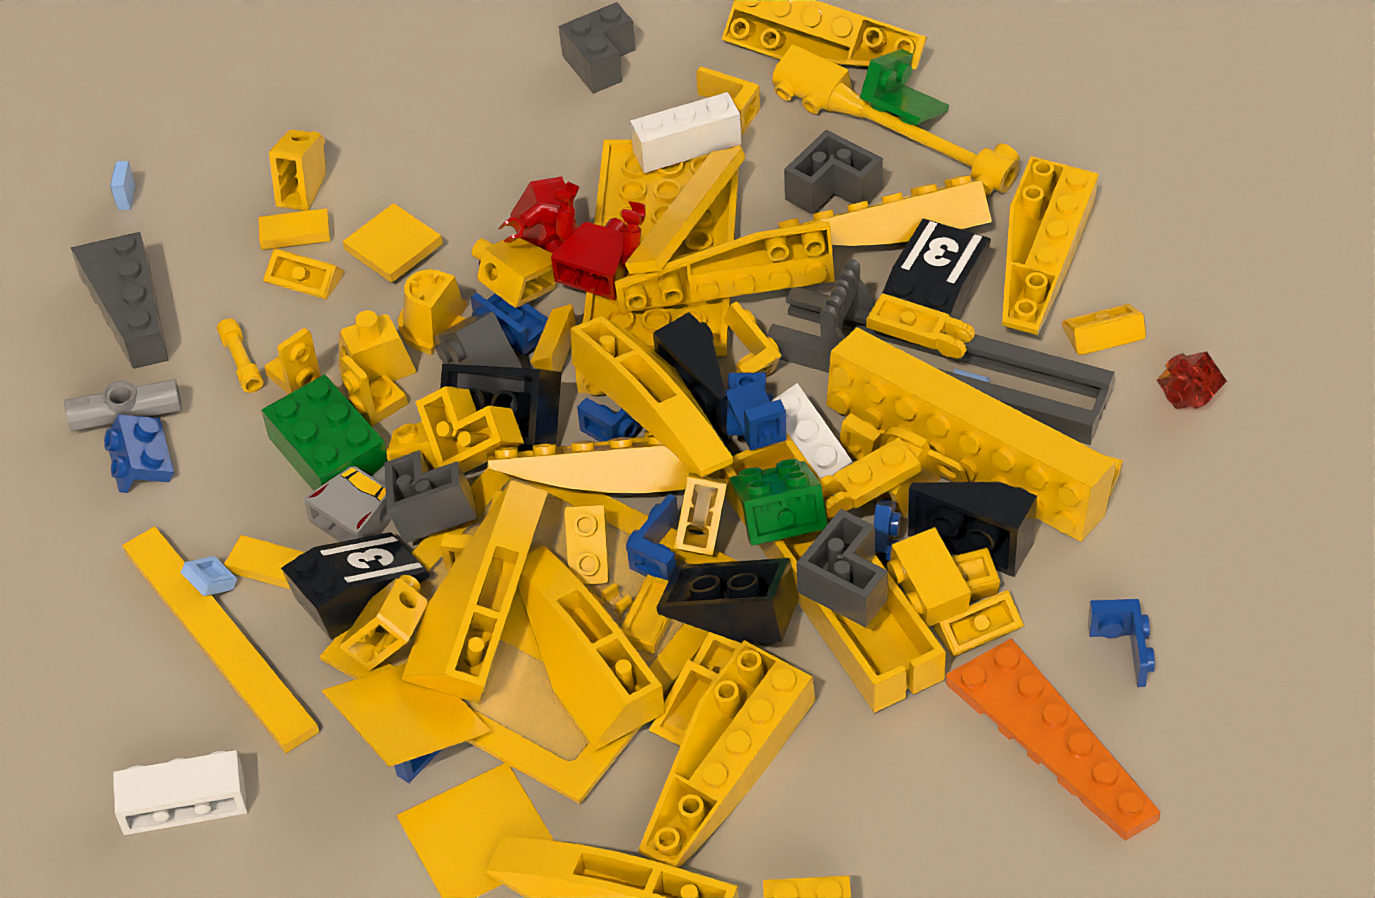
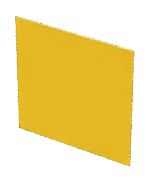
(403, 717)
(463, 826)

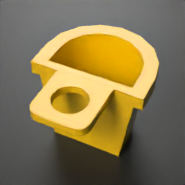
(429, 308)
(930, 471)

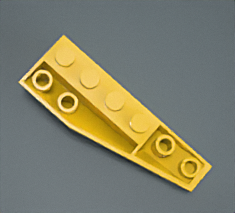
(818, 28)
(894, 220)
(1043, 237)
(735, 268)
(648, 392)
(602, 466)
(474, 599)
(586, 654)
(726, 750)
(580, 871)

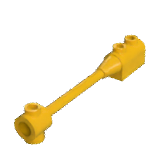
(826, 83)

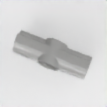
(124, 399)

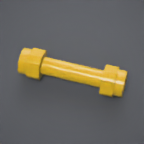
(247, 372)

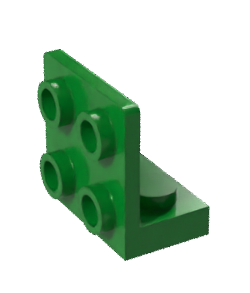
(887, 92)
(780, 501)

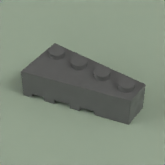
(124, 290)

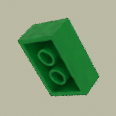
(323, 433)

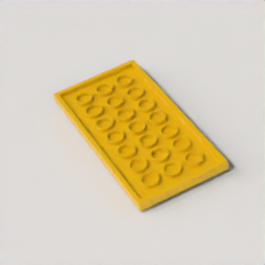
(624, 181)

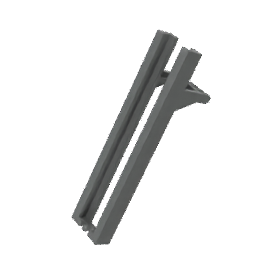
(850, 307)

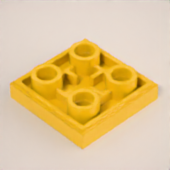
(392, 242)

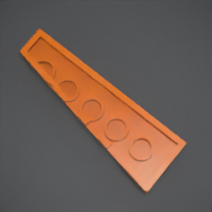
(1035, 715)

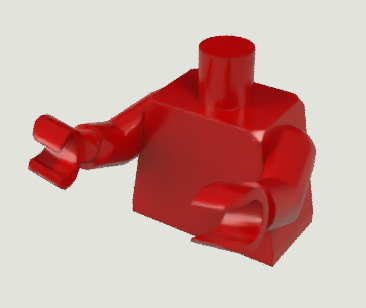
(536, 215)
(591, 253)

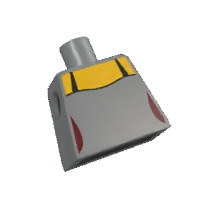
(350, 505)

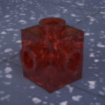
(1191, 380)

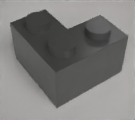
(595, 45)
(830, 168)
(476, 342)
(426, 499)
(839, 569)

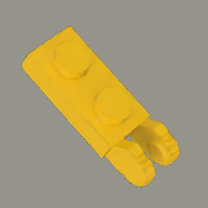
(920, 325)
(869, 477)

